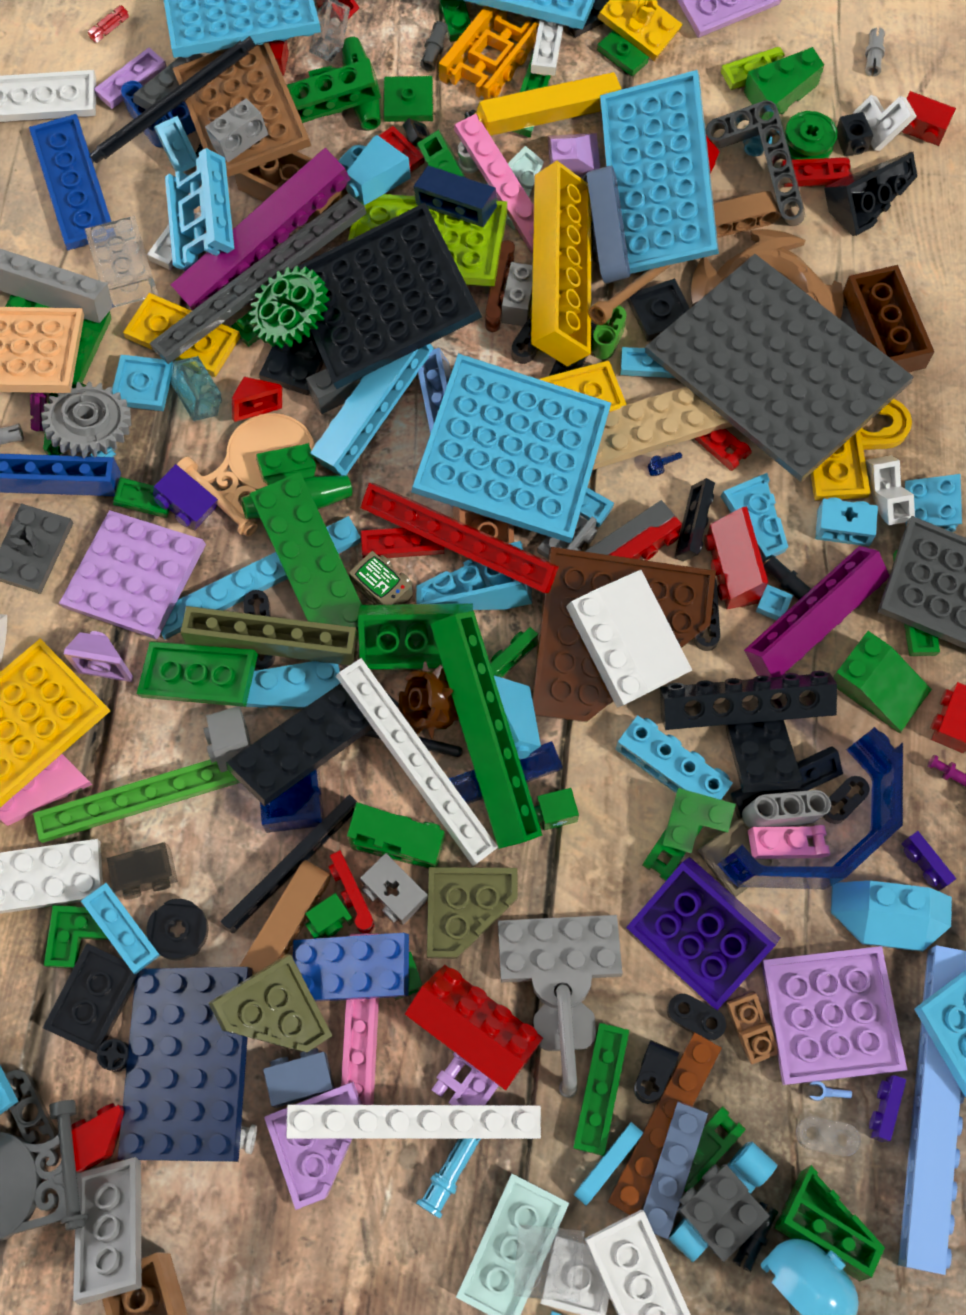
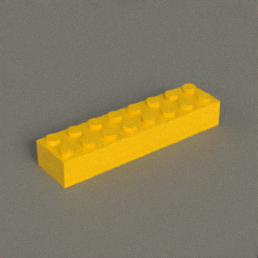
(561, 265)

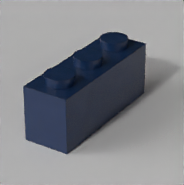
(455, 196)

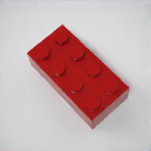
(474, 1026)

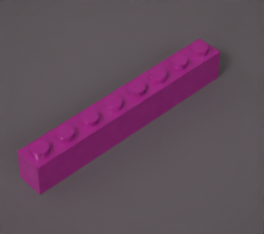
(265, 228)

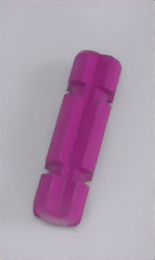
(37, 403)

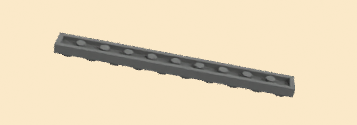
(245, 286)

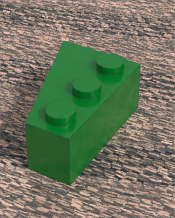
(784, 80)
(396, 835)
(820, 1217)

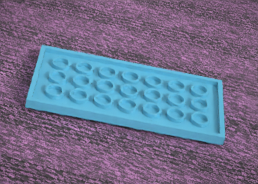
(661, 170)

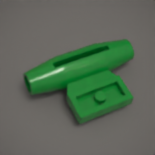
(369, 112)
(288, 461)

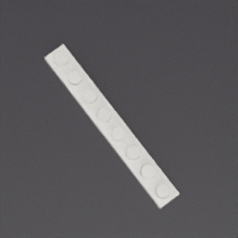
(416, 761)
(413, 1122)

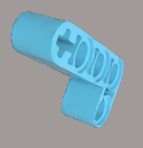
(753, 1169)

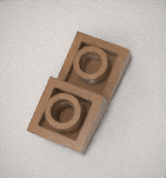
(752, 1027)

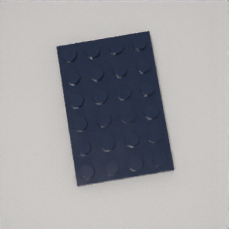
(183, 1069)

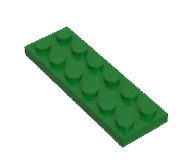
(307, 552)

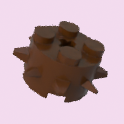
(428, 701)

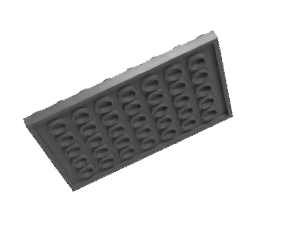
(778, 366)

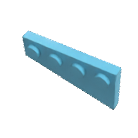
(292, 685)

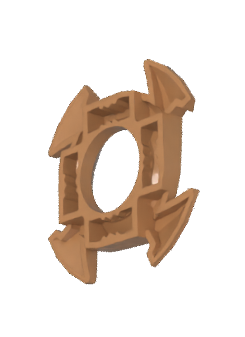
(774, 249)

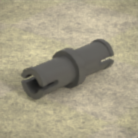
(434, 46)

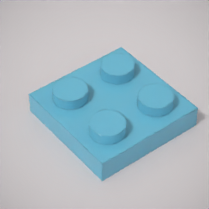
(143, 381)

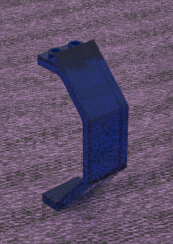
(886, 771)

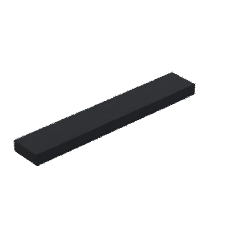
(289, 865)

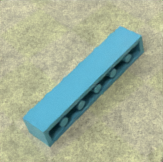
(366, 411)

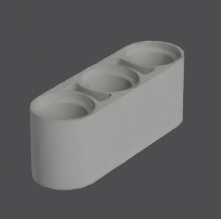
(796, 803)

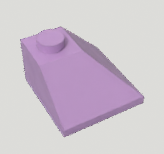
(575, 152)
(96, 656)

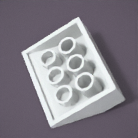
(628, 638)

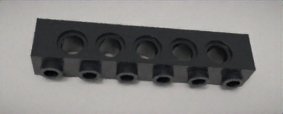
(817, 703)

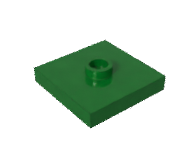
(408, 98)

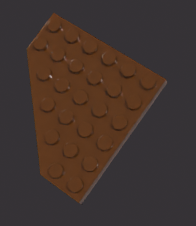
(565, 674)

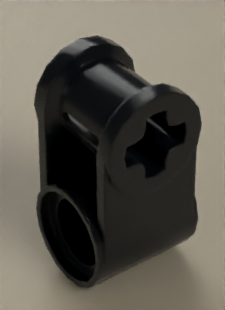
(656, 1067)

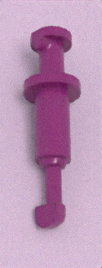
(949, 771)

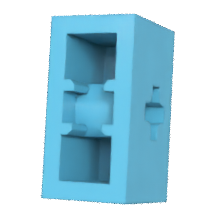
(857, 530)

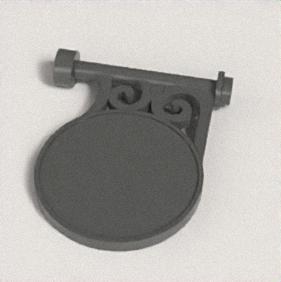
(23, 1173)

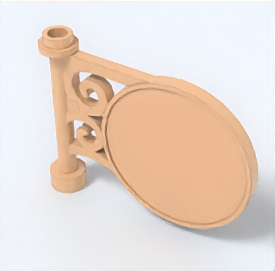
(252, 437)

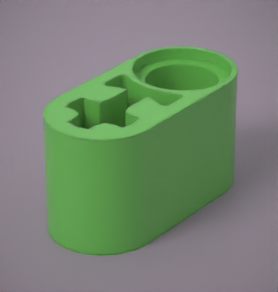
(609, 334)

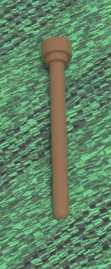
(603, 310)

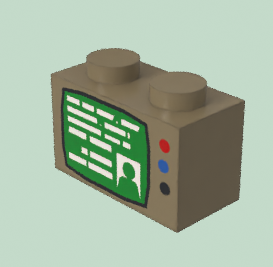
(380, 582)

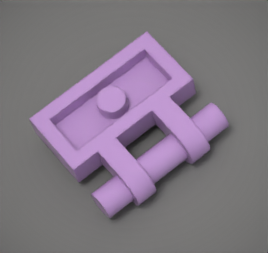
(474, 1090)

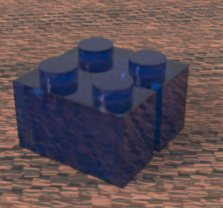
(296, 807)

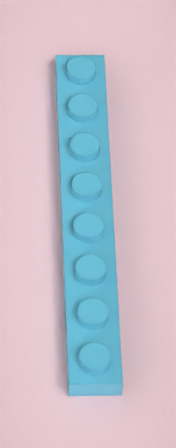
(256, 576)

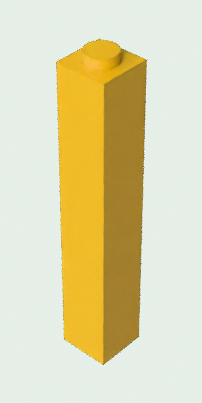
(545, 104)

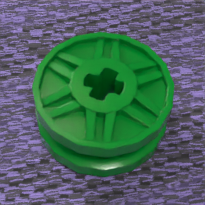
(810, 135)

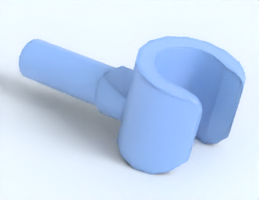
(829, 1092)

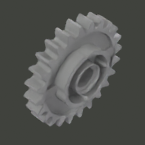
(86, 420)

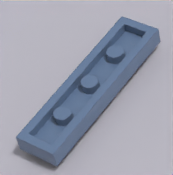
(674, 1167)

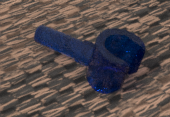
(656, 464)

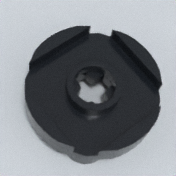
(167, 916)

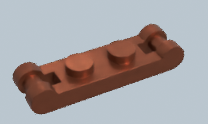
(496, 294)

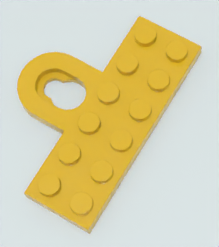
(845, 471)

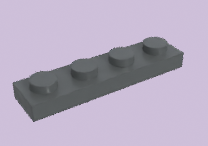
(161, 84)

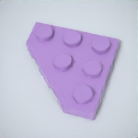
(311, 1163)

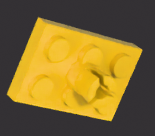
(641, 24)

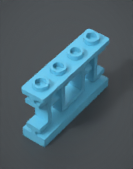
(214, 205)

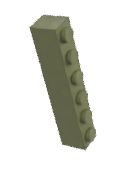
(270, 635)

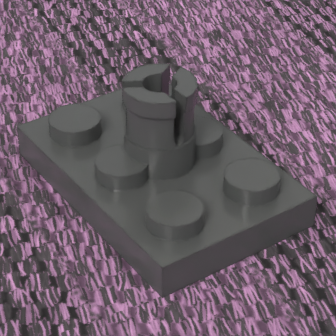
(32, 547)

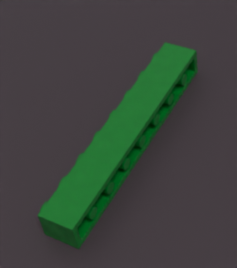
(486, 729)

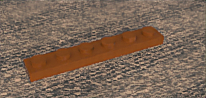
(684, 1087)

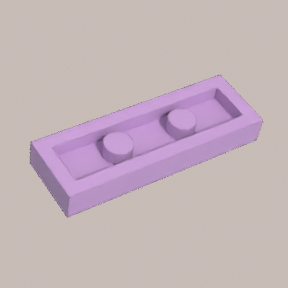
(140, 69)

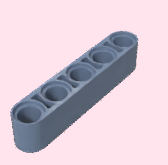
(608, 224)

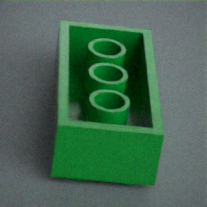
(402, 634)

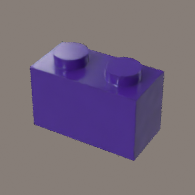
(184, 497)

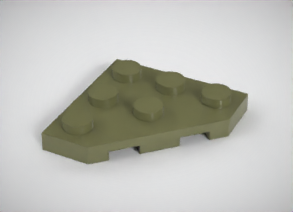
(464, 905)
(273, 1008)

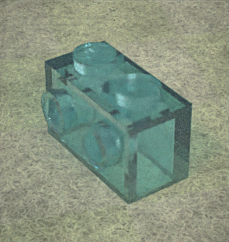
(195, 388)

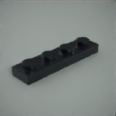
(813, 770)

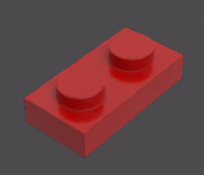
(398, 141)

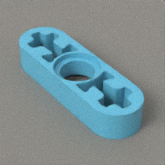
(608, 1163)

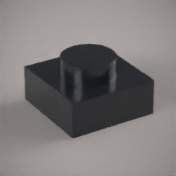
(415, 131)

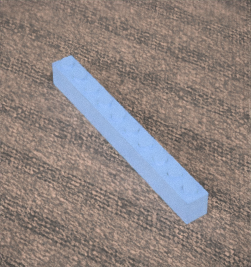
(932, 1139)

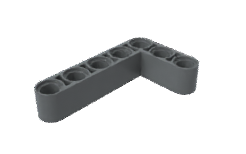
(772, 152)

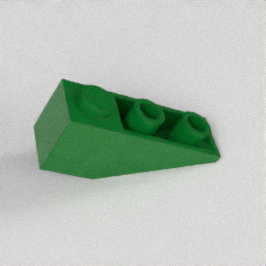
(439, 154)

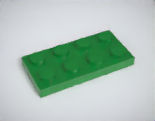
(197, 674)

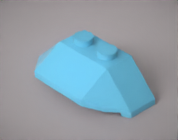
(891, 913)

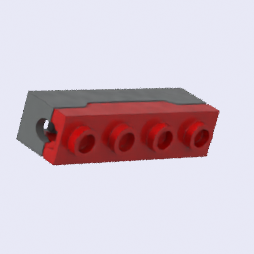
(642, 535)

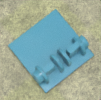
(938, 500)

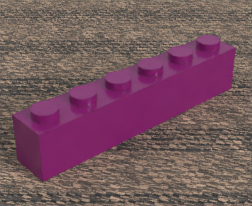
(817, 613)

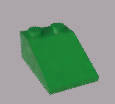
(881, 682)

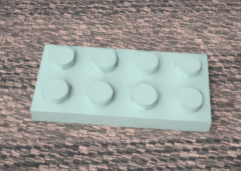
(491, 1272)

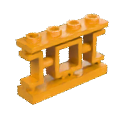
(475, 40)

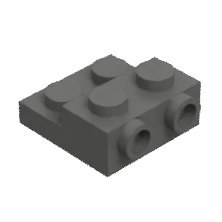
(722, 1211)

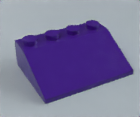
(703, 933)

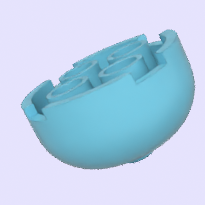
(811, 1279)

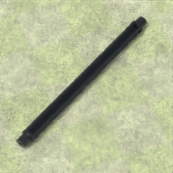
(173, 99)

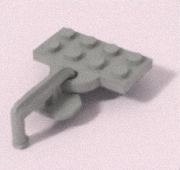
(561, 956)

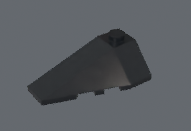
(866, 194)

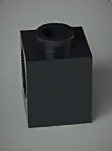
(854, 134)

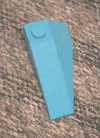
(475, 585)

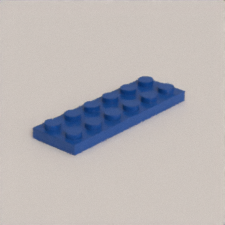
(70, 178)

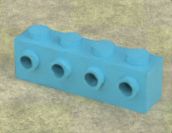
(670, 762)

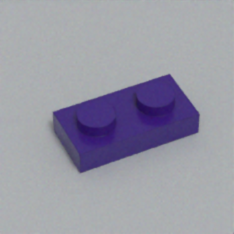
(933, 868)
(884, 1120)

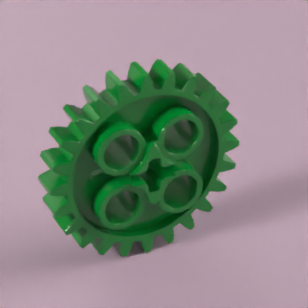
(283, 323)

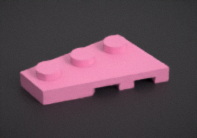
(49, 785)

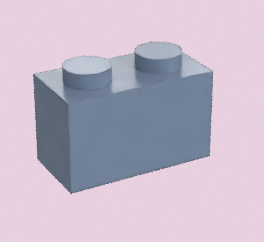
(298, 1078)

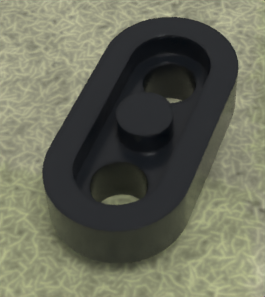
(696, 1018)

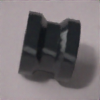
(108, 1054)

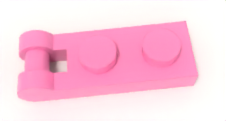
(788, 842)

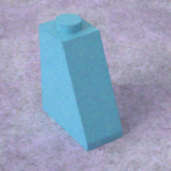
(377, 171)
(520, 715)

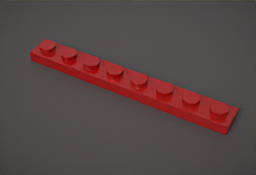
(460, 537)

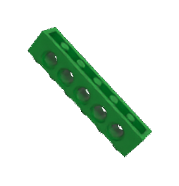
(335, 90)

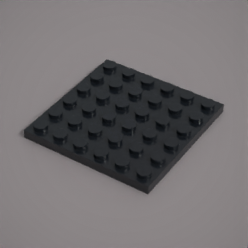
(388, 296)

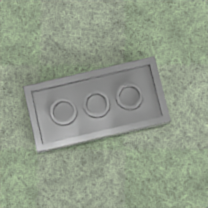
(110, 1243)

